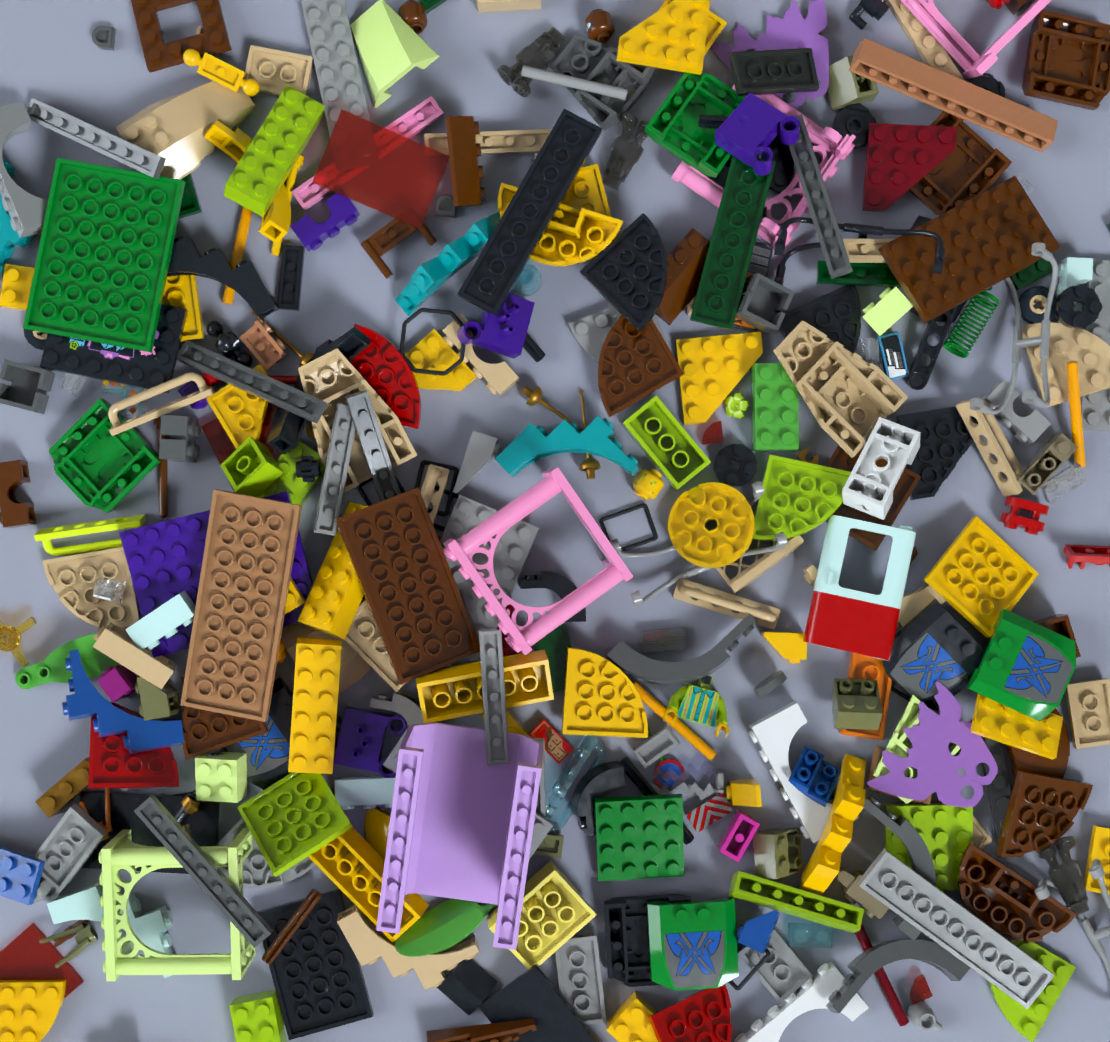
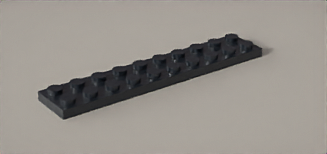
(529, 212)

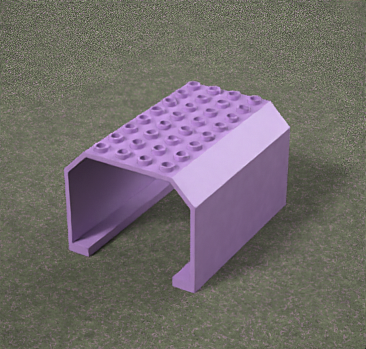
(461, 824)

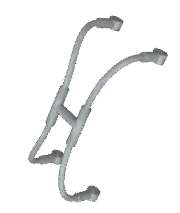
(1028, 396)
(780, 539)
(1097, 873)

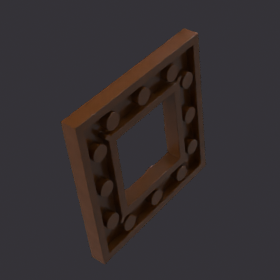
(165, 55)

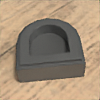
(104, 37)
(445, 206)

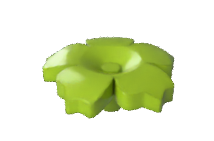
(736, 405)

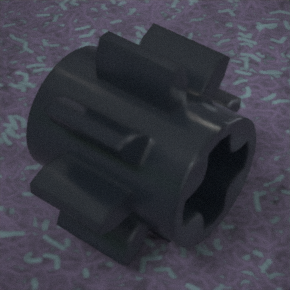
(308, 468)

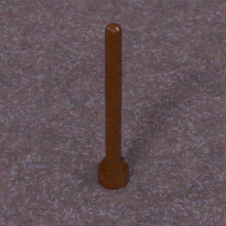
(163, 476)

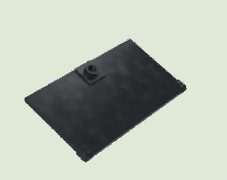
(201, 825)
(535, 997)

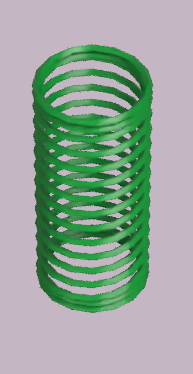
(947, 344)

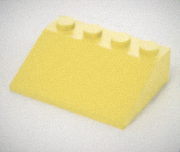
(549, 915)

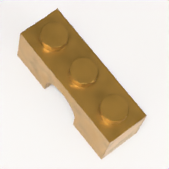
(65, 790)

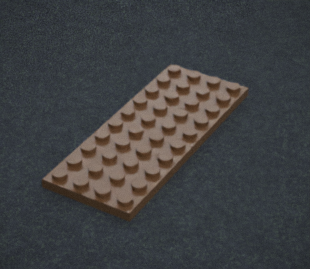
(240, 605)

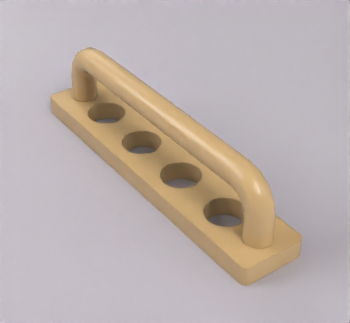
(118, 427)
(433, 475)
(1007, 486)
(685, 590)

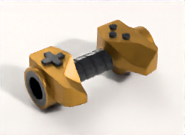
(190, 806)

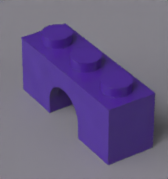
(313, 234)

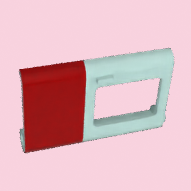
(853, 618)

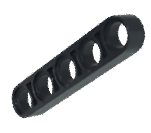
(932, 351)

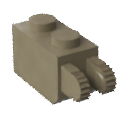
(855, 893)

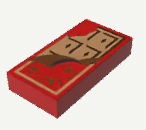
(555, 744)

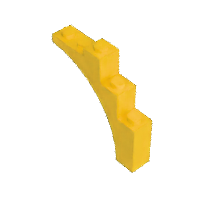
(838, 829)

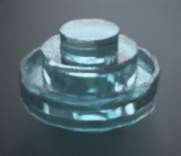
(528, 281)

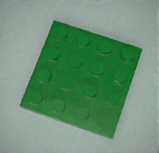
(639, 837)

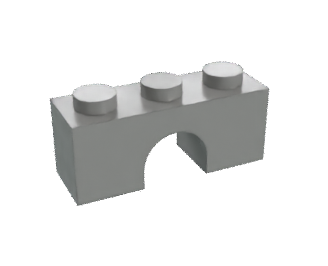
(1026, 428)

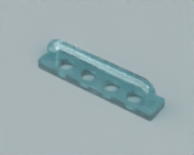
(569, 774)

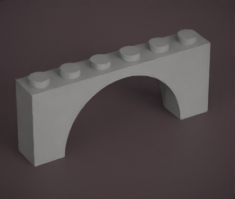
(25, 209)

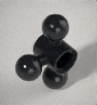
(228, 343)

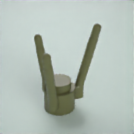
(84, 937)

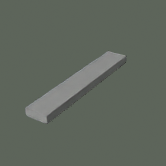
(335, 471)
(494, 697)

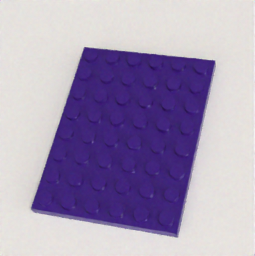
(169, 558)

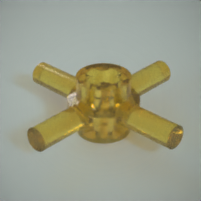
(15, 639)

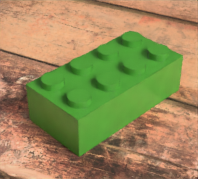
(773, 409)

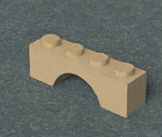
(498, 376)

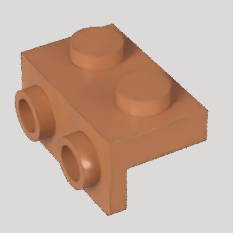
(263, 345)

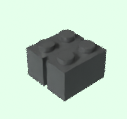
(761, 300)
(27, 386)
(179, 428)

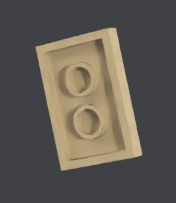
(278, 68)
(1089, 712)

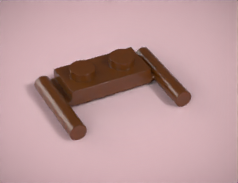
(388, 238)

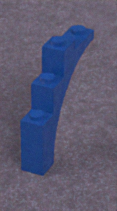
(111, 720)

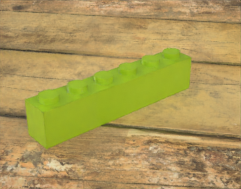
(796, 902)

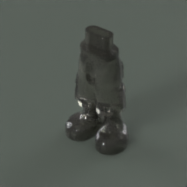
(535, 55)
(624, 153)
(1066, 876)

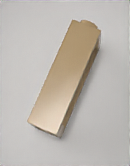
(121, 648)

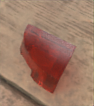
(713, 434)
(920, 990)

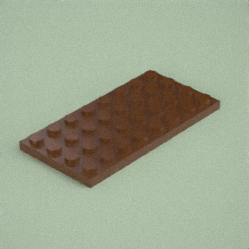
(982, 244)
(408, 585)

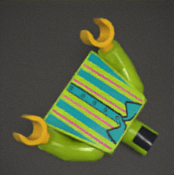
(699, 705)

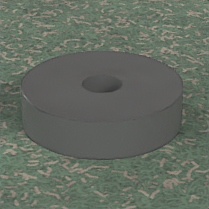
(770, 683)

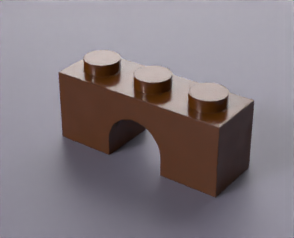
(12, 512)

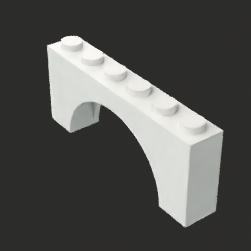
(774, 737)
(809, 996)

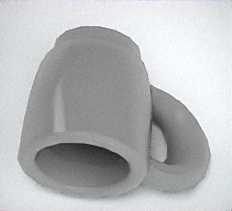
(923, 1017)

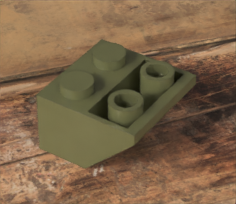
(847, 87)
(157, 702)
(856, 704)
(777, 852)

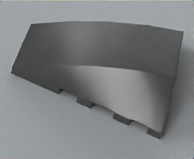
(598, 63)

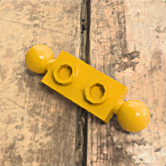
(221, 72)

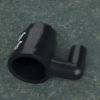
(874, 8)

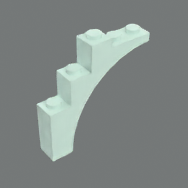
(85, 905)

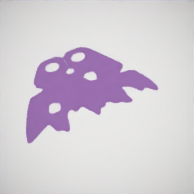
(788, 34)
(933, 760)

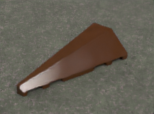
(483, 1033)

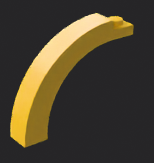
(234, 143)

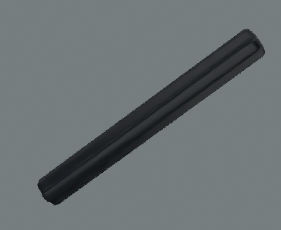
(646, 789)

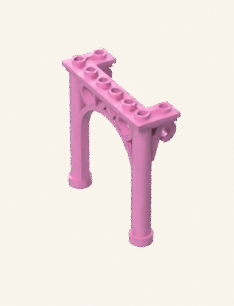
(826, 140)

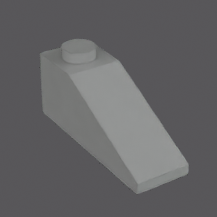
(477, 457)

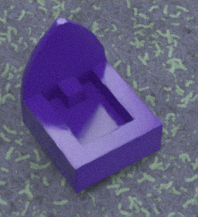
(191, 387)

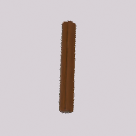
(292, 925)

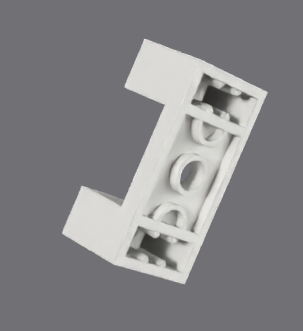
(872, 486)

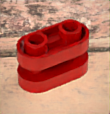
(1032, 525)

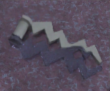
(680, 780)

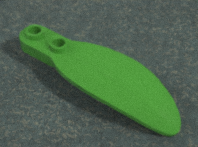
(92, 660)
(442, 927)

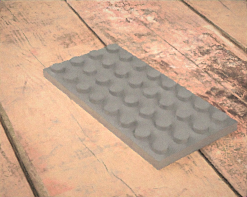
(507, 562)

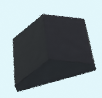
(467, 985)

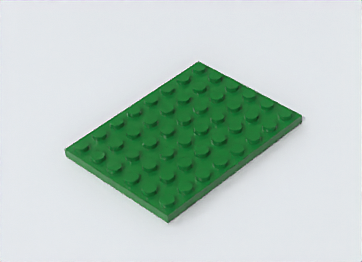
(104, 255)

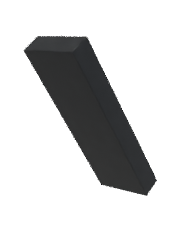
(291, 277)

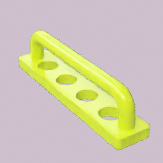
(46, 534)

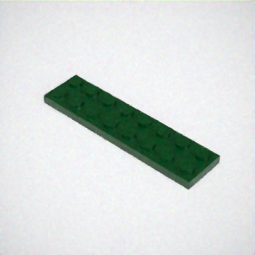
(731, 245)

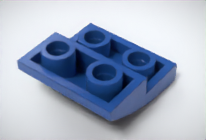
(814, 776)

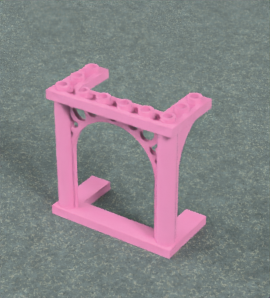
(957, 46)
(461, 550)

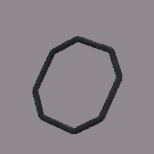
(402, 342)

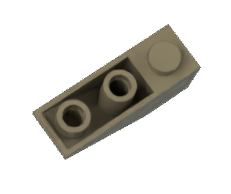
(1047, 462)

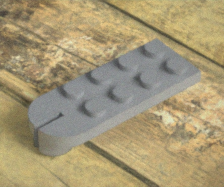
(67, 851)

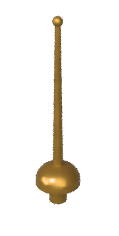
(304, 358)
(536, 397)
(589, 464)

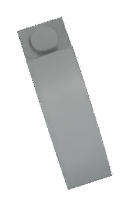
(402, 704)

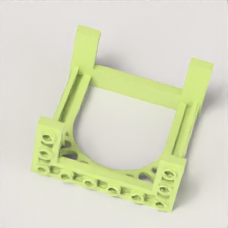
(121, 952)

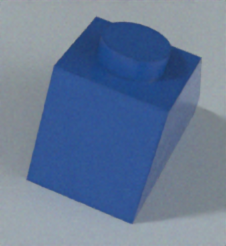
(758, 931)

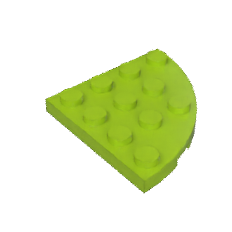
(797, 497)
(1030, 1020)

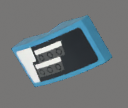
(892, 355)

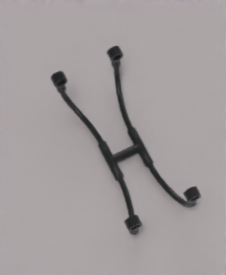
(863, 230)

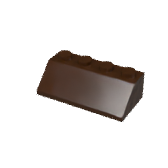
(464, 160)
(684, 275)

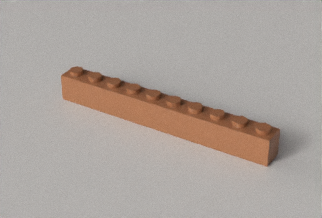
(953, 95)

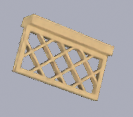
(760, 565)

